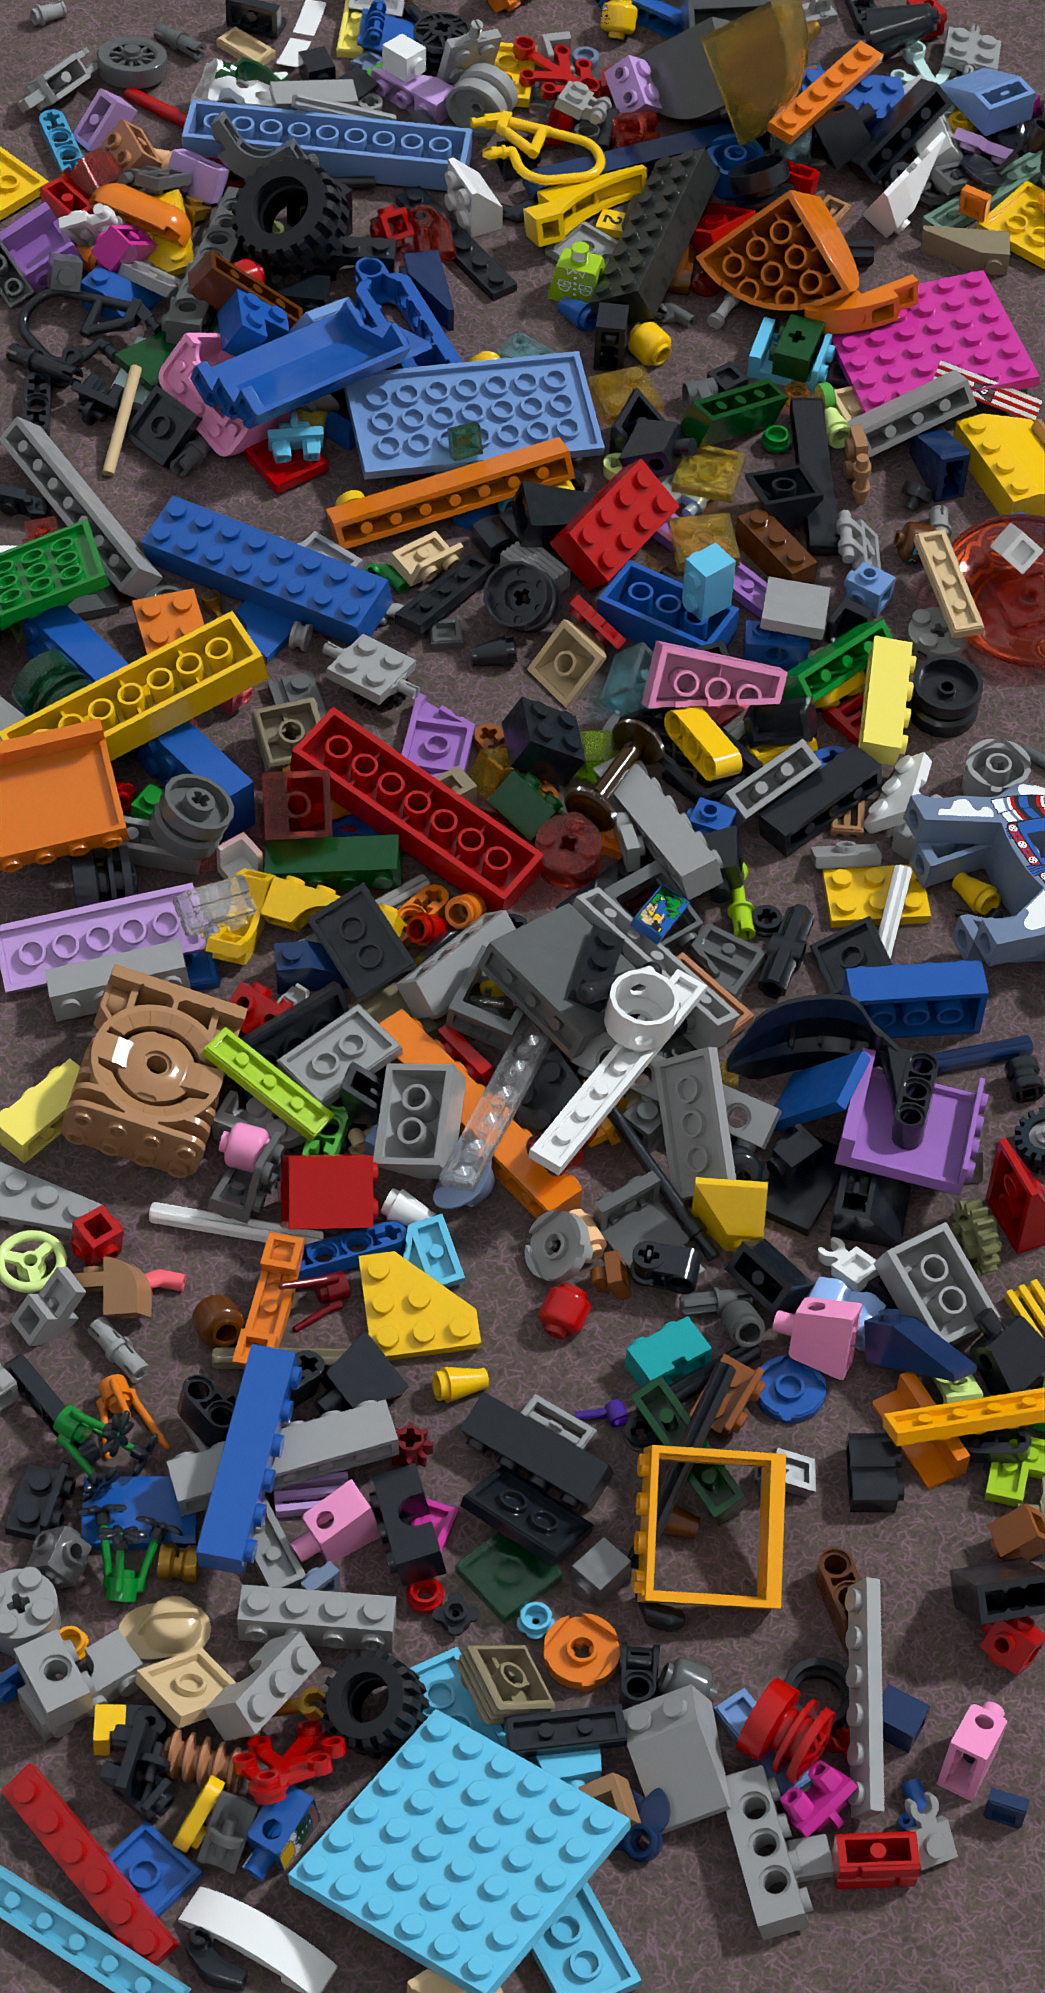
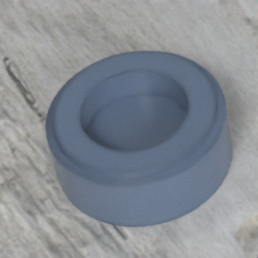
(587, 53)

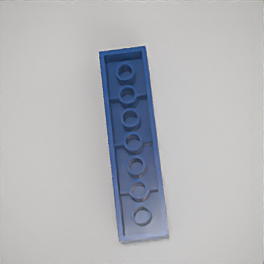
(267, 571)

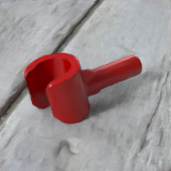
(833, 1745)

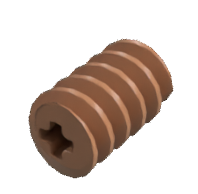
(201, 1761)

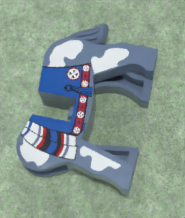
(1007, 841)

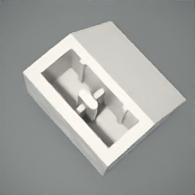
(471, 200)

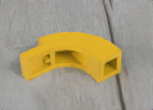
(240, 944)

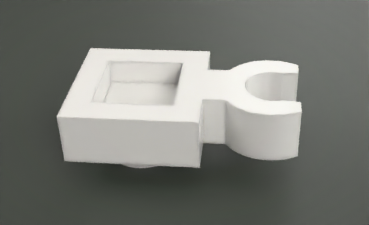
(851, 1267)

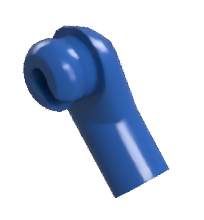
(914, 1790)

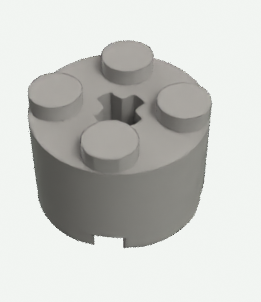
(994, 768)
(26, 1608)

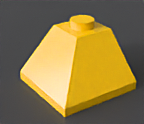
(730, 1209)

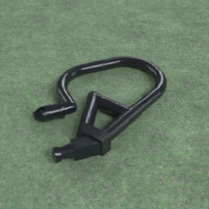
(134, 310)

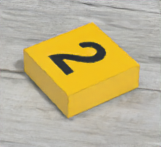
(610, 222)

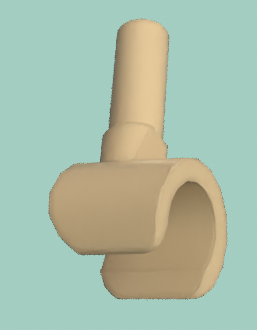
(357, 1139)

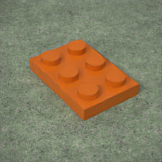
(166, 618)

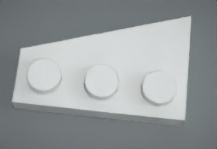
(907, 779)

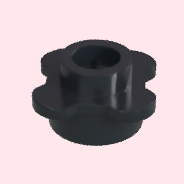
(455, 1625)

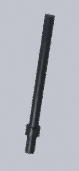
(692, 1226)

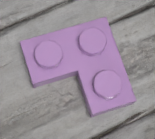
(977, 144)

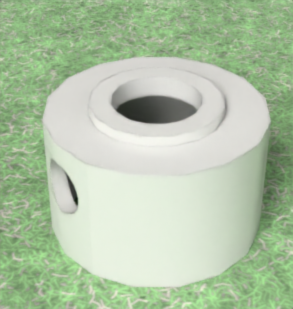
(657, 1002)

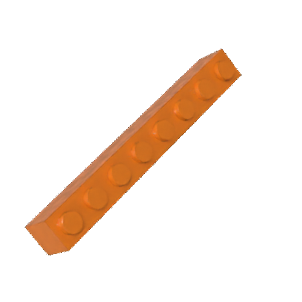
(448, 493)
(510, 1163)

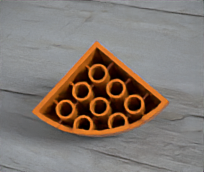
(784, 256)

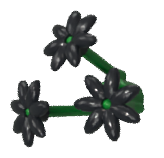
(77, 1426)
(118, 1581)

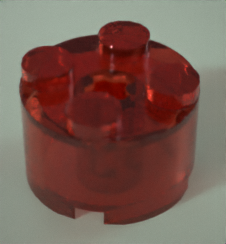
(93, 172)
(565, 835)

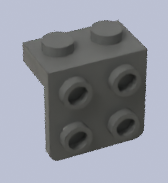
(245, 1192)
(636, 1216)

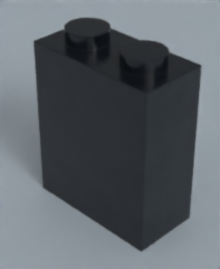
(999, 1590)

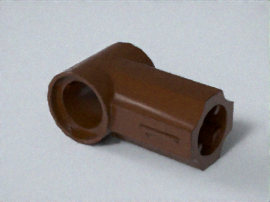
(683, 276)

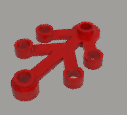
(525, 50)
(271, 1785)

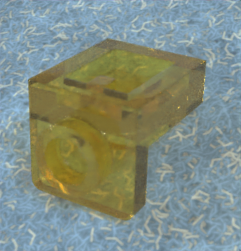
(490, 770)

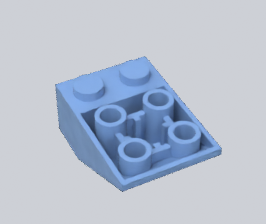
(991, 99)

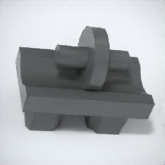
(228, 1831)

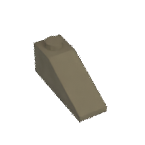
(969, 248)

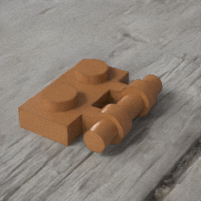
(858, 464)

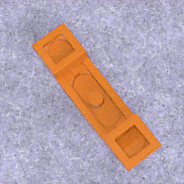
(271, 1305)

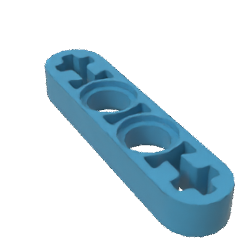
(63, 131)

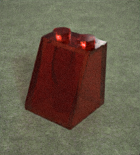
(294, 804)

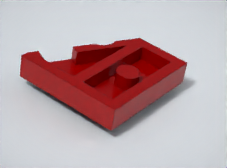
(603, 630)

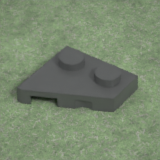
(727, 958)

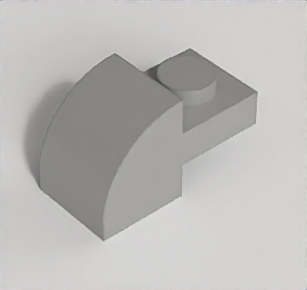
(51, 1311)

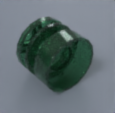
(46, 681)

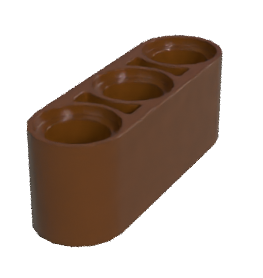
(835, 1587)

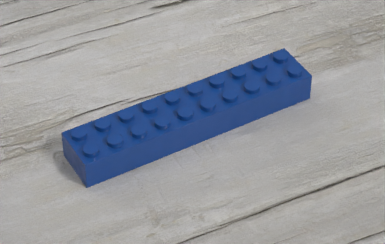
(166, 756)

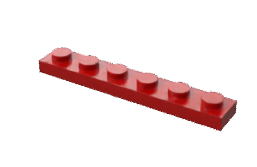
(88, 1865)

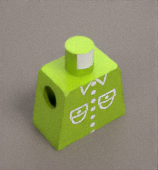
(576, 273)

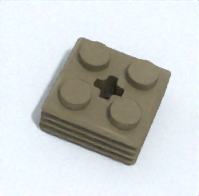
(274, 722)
(503, 1682)

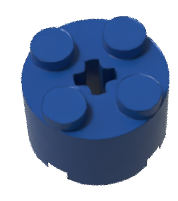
(728, 154)

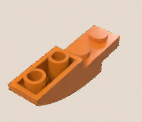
(868, 309)

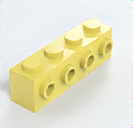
(885, 699)

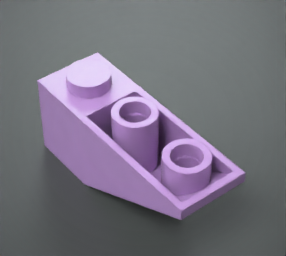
(417, 94)

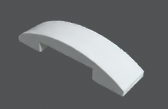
(260, 1939)

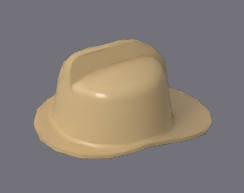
(165, 1628)

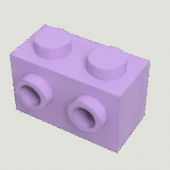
(632, 86)

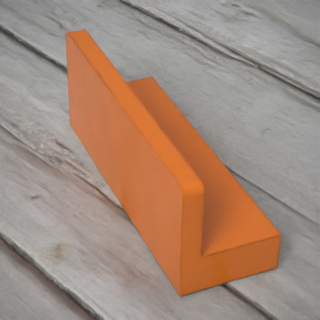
(932, 1460)

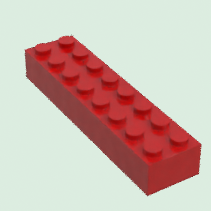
(429, 817)

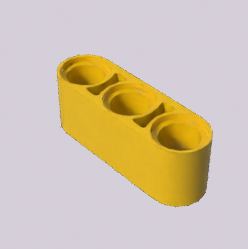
(703, 742)

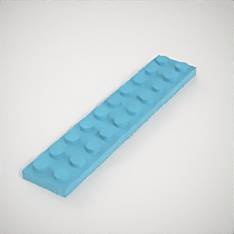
(580, 1946)

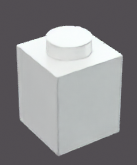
(404, 58)

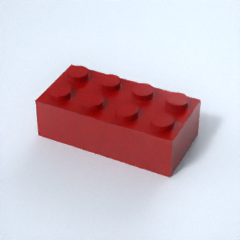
(614, 524)

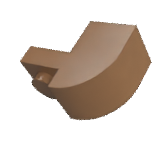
(123, 1286)

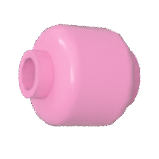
(243, 1146)

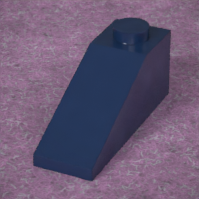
(430, 280)
(304, 964)
(913, 1347)

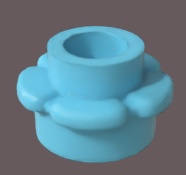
(533, 1611)

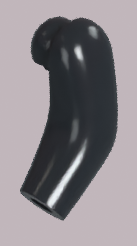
(209, 1965)

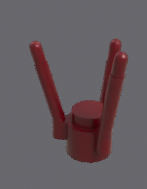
(328, 1288)

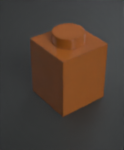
(1019, 1534)

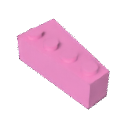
(702, 678)

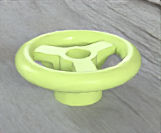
(31, 1277)

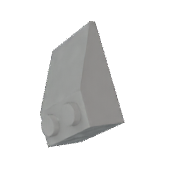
(679, 1751)

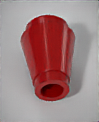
(426, 927)

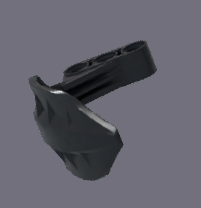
(830, 1026)

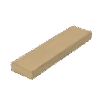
(949, 584)

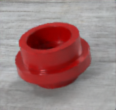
(429, 1586)

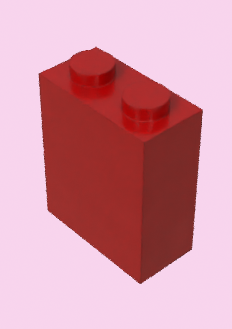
(328, 1191)

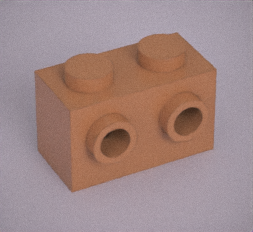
(131, 147)

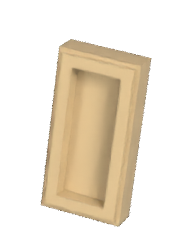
(243, 45)

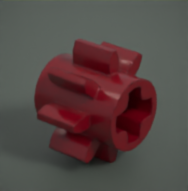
(421, 1447)

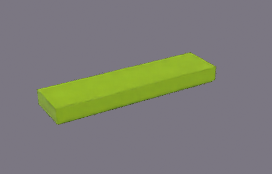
(268, 1084)

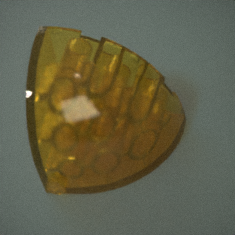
(759, 64)

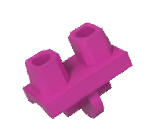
(821, 1802)

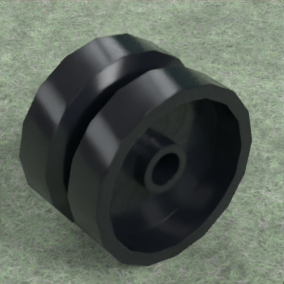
(945, 696)

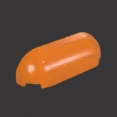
(146, 211)

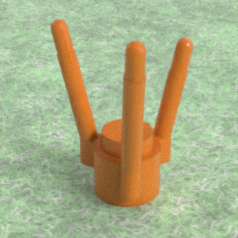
(118, 1398)

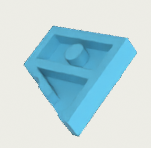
(433, 1251)

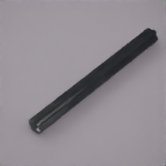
(694, 1438)

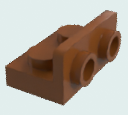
(744, 1387)

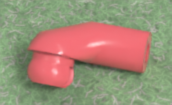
(166, 1279)

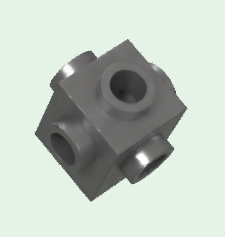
(60, 1556)

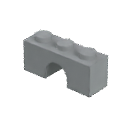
(278, 1673)
(113, 1675)

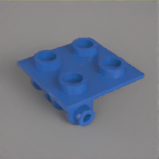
(378, 28)

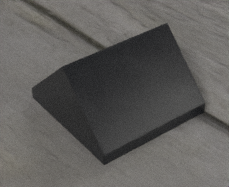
(635, 409)
(786, 493)

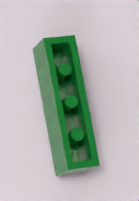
(834, 662)

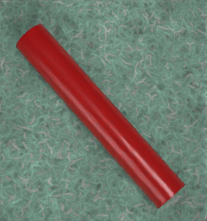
(155, 106)

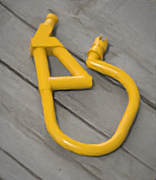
(504, 121)

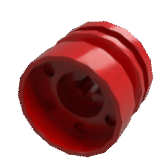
(788, 1732)

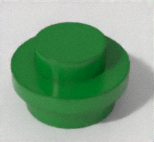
(776, 439)

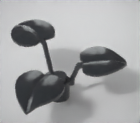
(1020, 142)

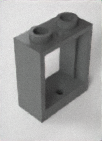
(653, 877)
(476, 1021)

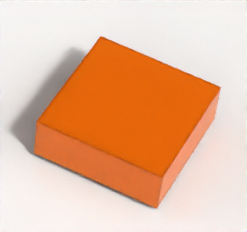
(974, 203)

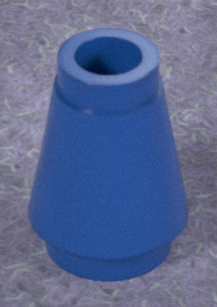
(578, 313)

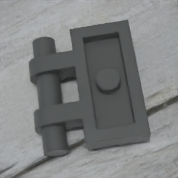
(155, 178)

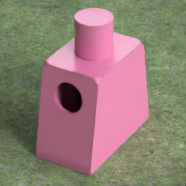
(822, 1334)
(337, 1525)
(979, 1738)

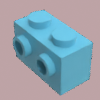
(708, 581)

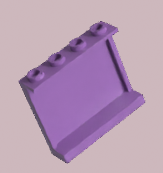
(947, 1145)

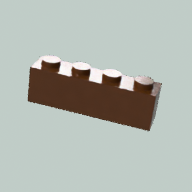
(217, 279)

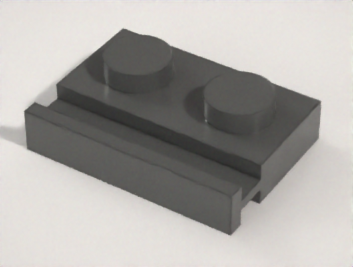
(296, 688)

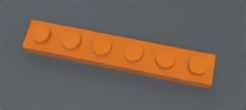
(825, 92)

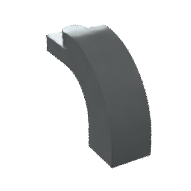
(241, 156)

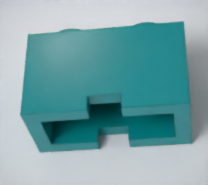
(669, 1352)

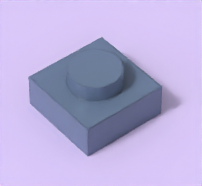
(322, 1579)

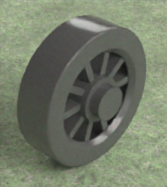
(132, 62)

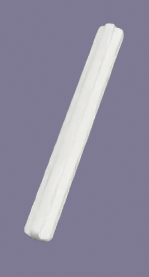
(214, 1223)

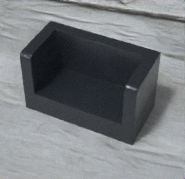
(781, 722)

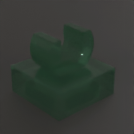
(465, 441)

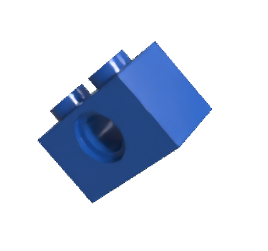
(773, 647)

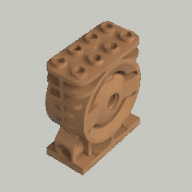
(136, 1113)

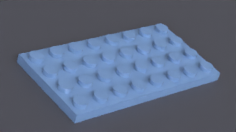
(517, 401)

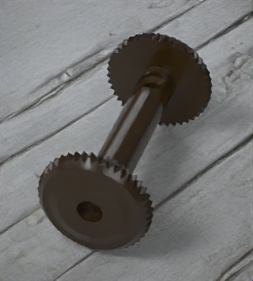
(635, 743)

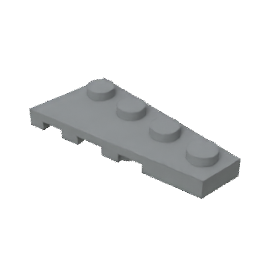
(39, 1203)

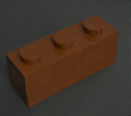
(774, 547)

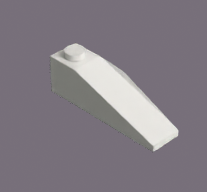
(900, 199)

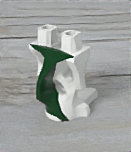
(221, 77)

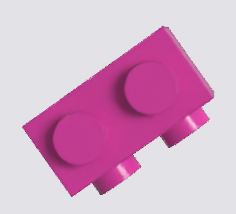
(122, 245)

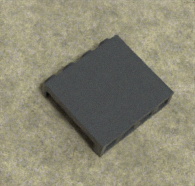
(537, 972)

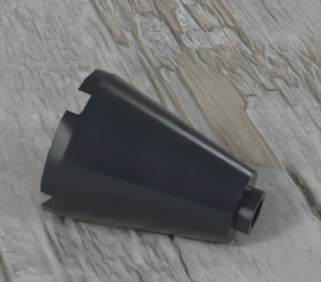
(899, 26)

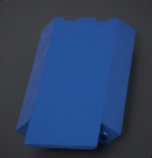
(304, 366)

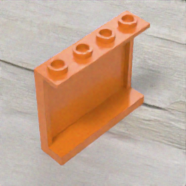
(57, 796)

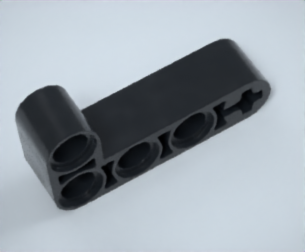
(210, 1410)

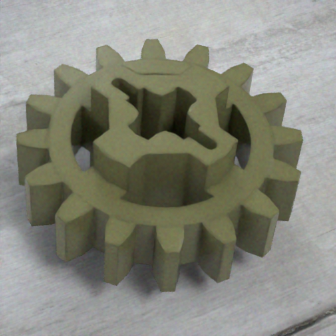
(977, 1235)

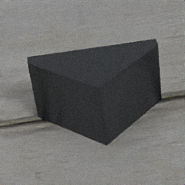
(361, 1095)

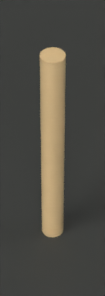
(122, 420)

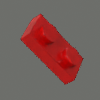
(461, 1050)

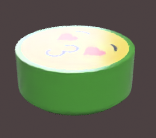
(826, 392)

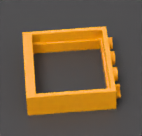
(770, 1528)

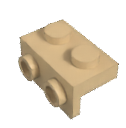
(425, 558)

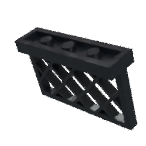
(688, 776)

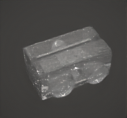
(215, 906)

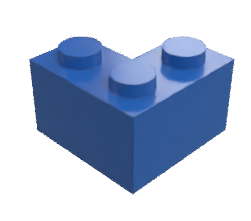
(249, 323)

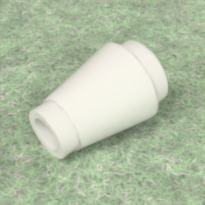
(404, 1208)

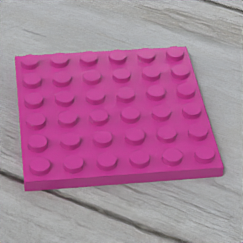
(952, 323)

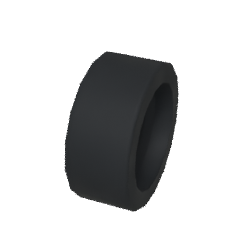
(823, 1669)

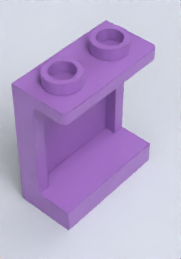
(31, 241)

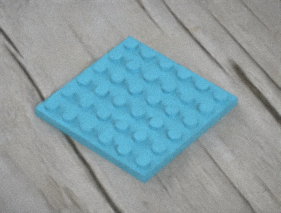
(460, 1854)

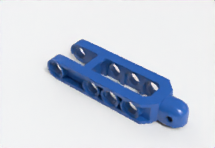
(382, 287)

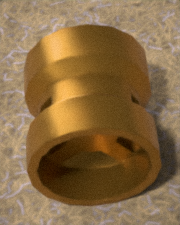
(178, 1563)

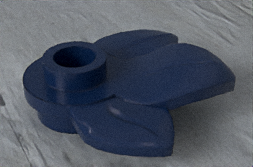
(654, 1817)

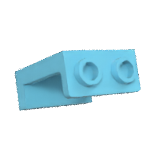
(761, 368)

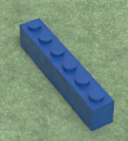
(248, 1460)

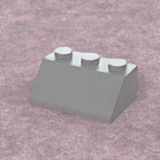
(419, 1118)

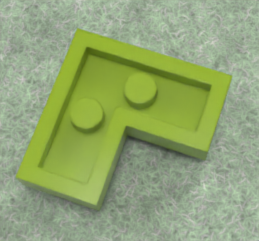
(1008, 1480)

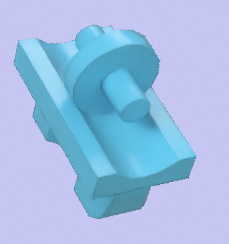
(295, 436)

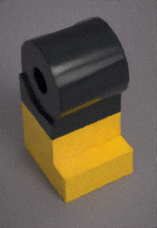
(110, 1715)

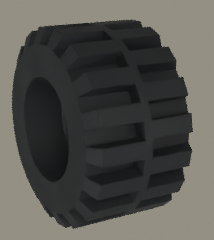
(352, 1686)

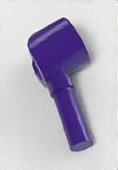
(613, 1410)

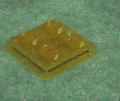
(615, 387)
(710, 474)
(700, 531)

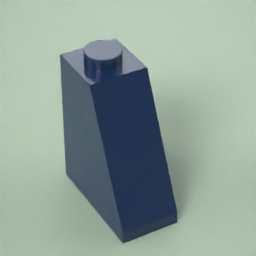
(940, 462)

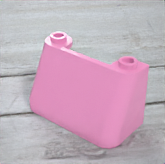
(222, 433)

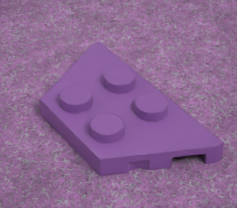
(437, 738)

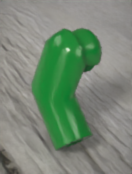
(388, 572)

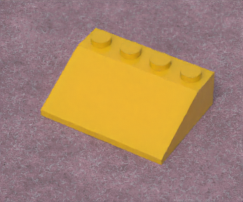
(1006, 461)

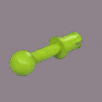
(741, 912)

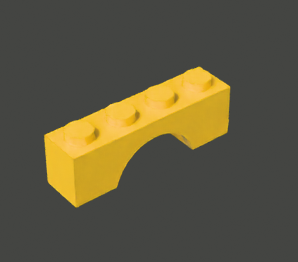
(292, 902)

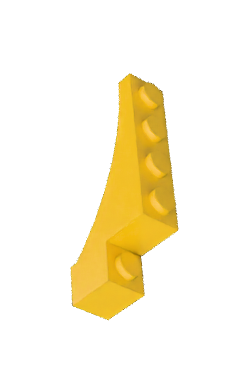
(569, 205)

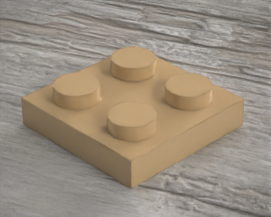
(184, 1685)

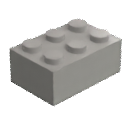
(935, 1283)

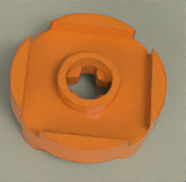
(583, 1672)

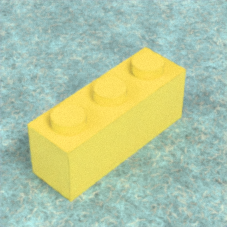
(38, 1114)

